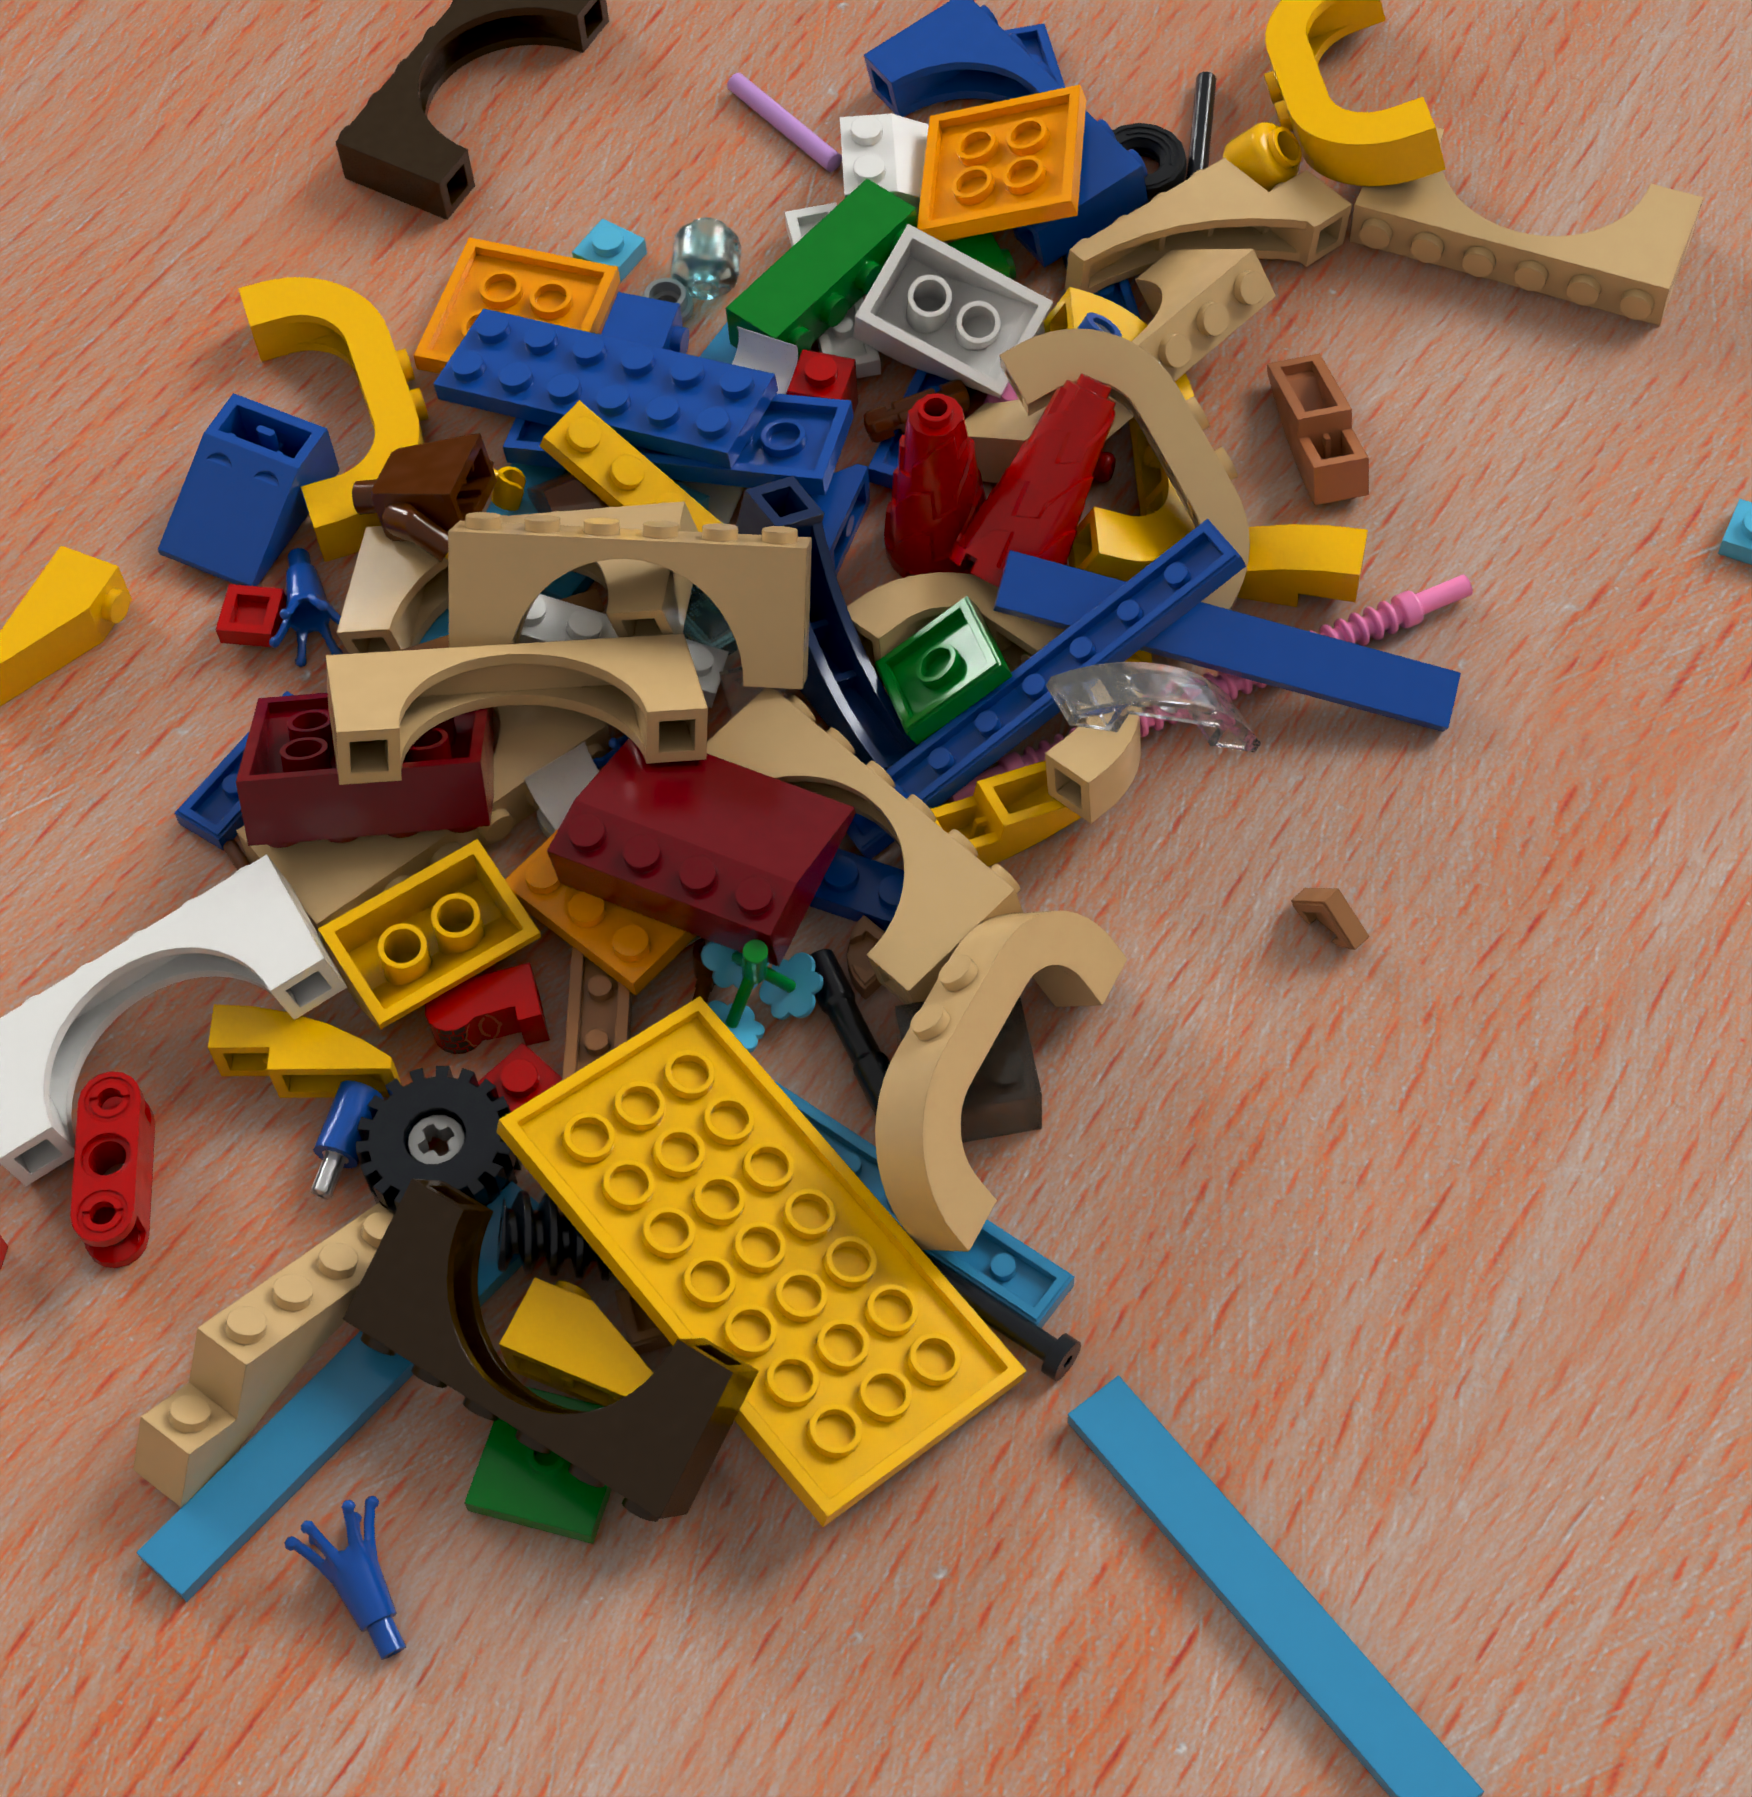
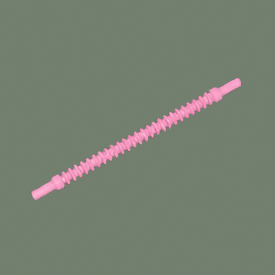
(1405, 610)

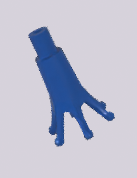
(306, 606)
(356, 1575)

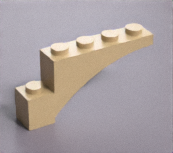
(1215, 211)
(250, 1357)

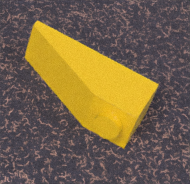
(60, 619)
(571, 1345)

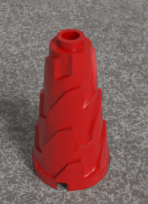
(1044, 486)
(932, 489)

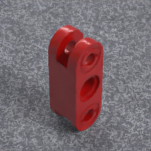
(110, 1130)

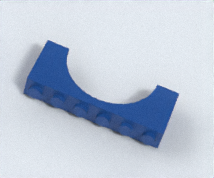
(968, 56)

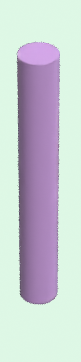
(784, 122)

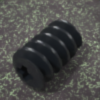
(543, 1234)

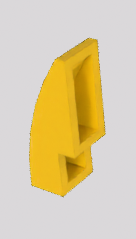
(1304, 561)
(1006, 813)
(298, 1054)

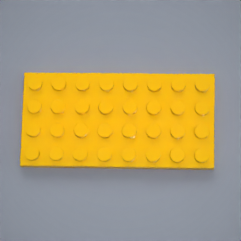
(766, 1243)

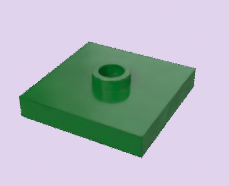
(942, 670)
(535, 1486)

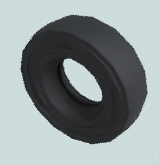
(1159, 145)

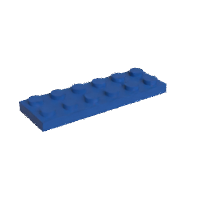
(640, 390)
(792, 439)

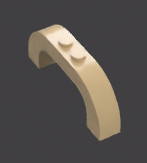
(1166, 419)
(1084, 769)
(947, 1041)

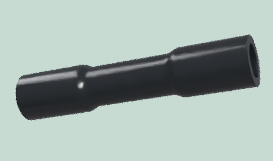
(839, 1003)

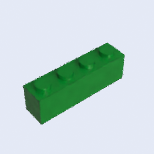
(824, 270)

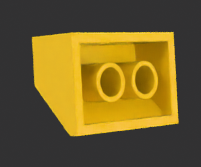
(427, 934)

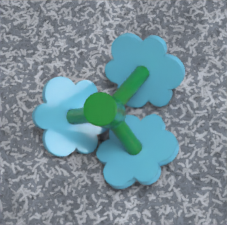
(785, 988)

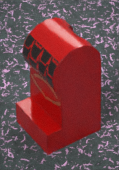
(488, 1009)

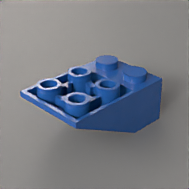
(246, 491)

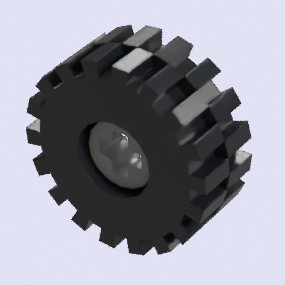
(450, 1109)

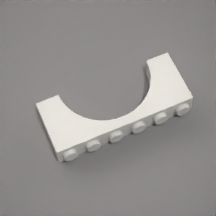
(237, 930)

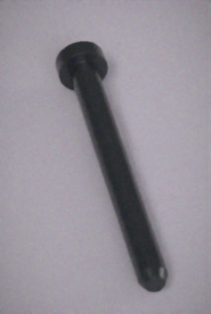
(1055, 1353)

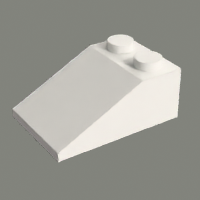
(885, 151)
(947, 313)

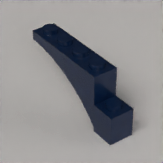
(840, 675)

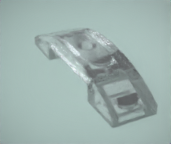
(1109, 692)

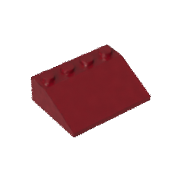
(294, 792)
(701, 847)

